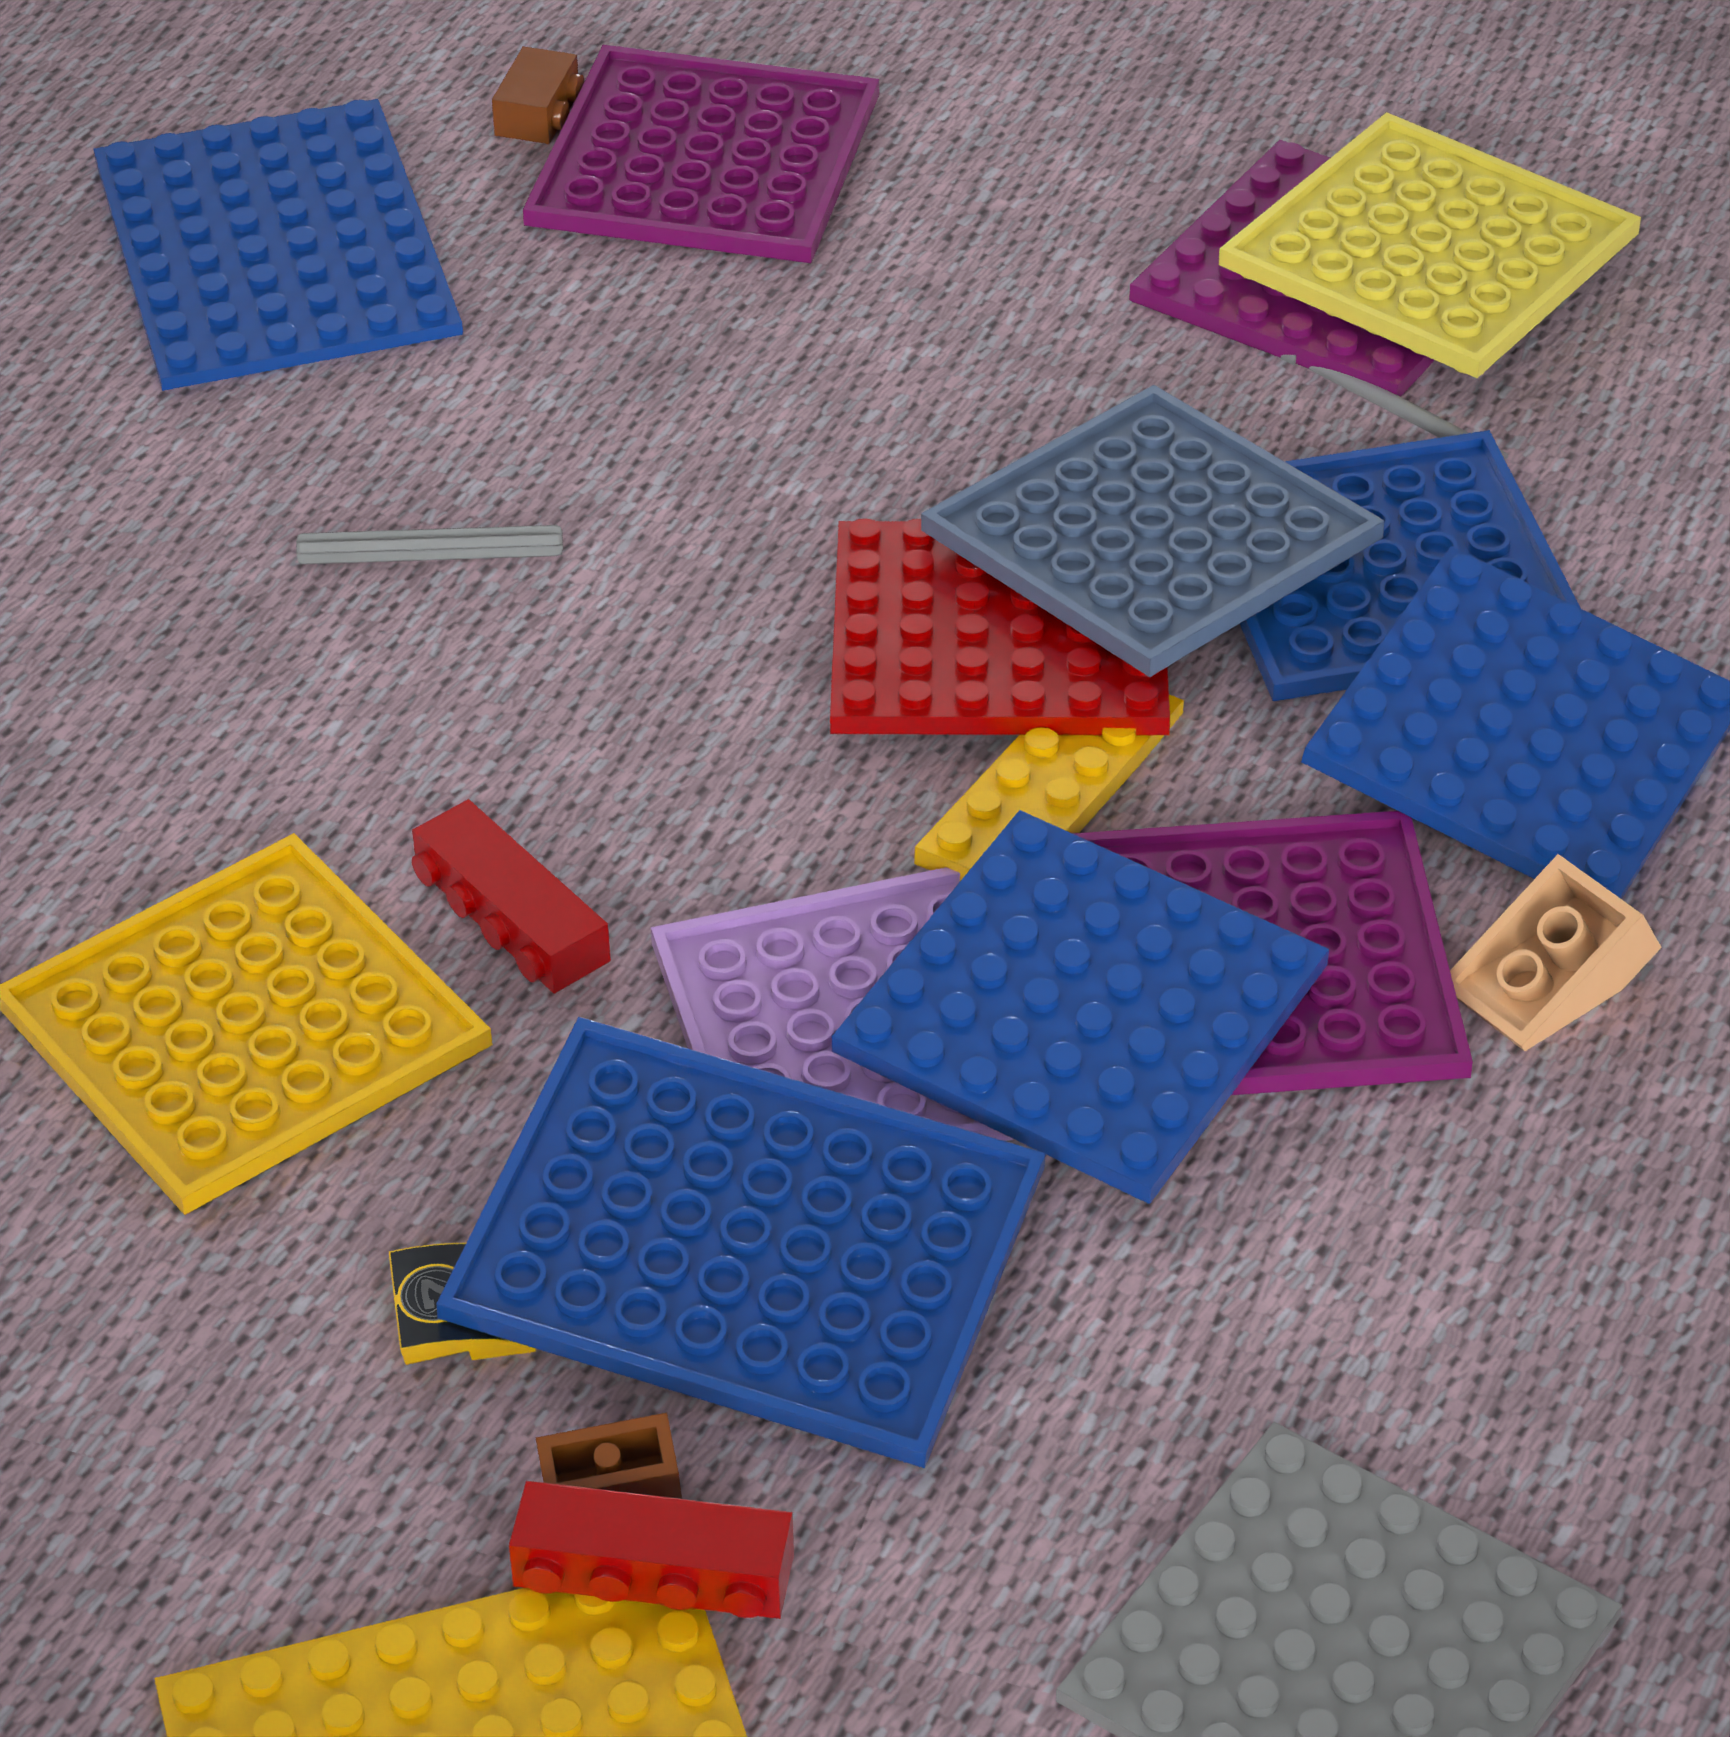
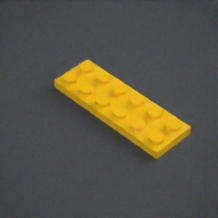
(1042, 775)

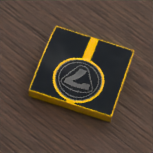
(417, 1284)

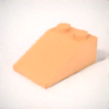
(1553, 955)

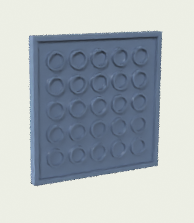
(1152, 528)

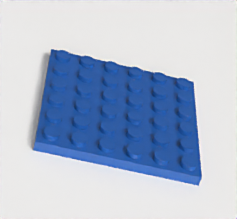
(1430, 499)
(1525, 725)
(1082, 1004)

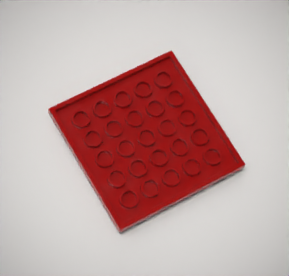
(955, 652)

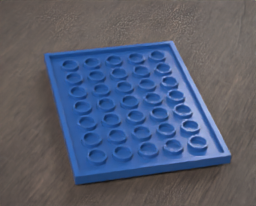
(274, 244)
(746, 1240)

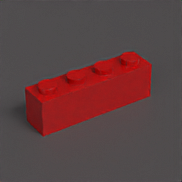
(510, 897)
(652, 1549)

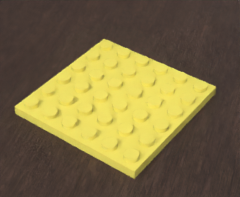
(1430, 243)

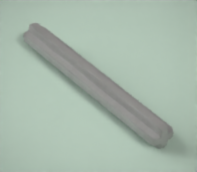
(429, 544)

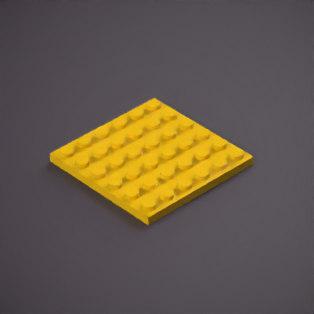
(241, 1021)

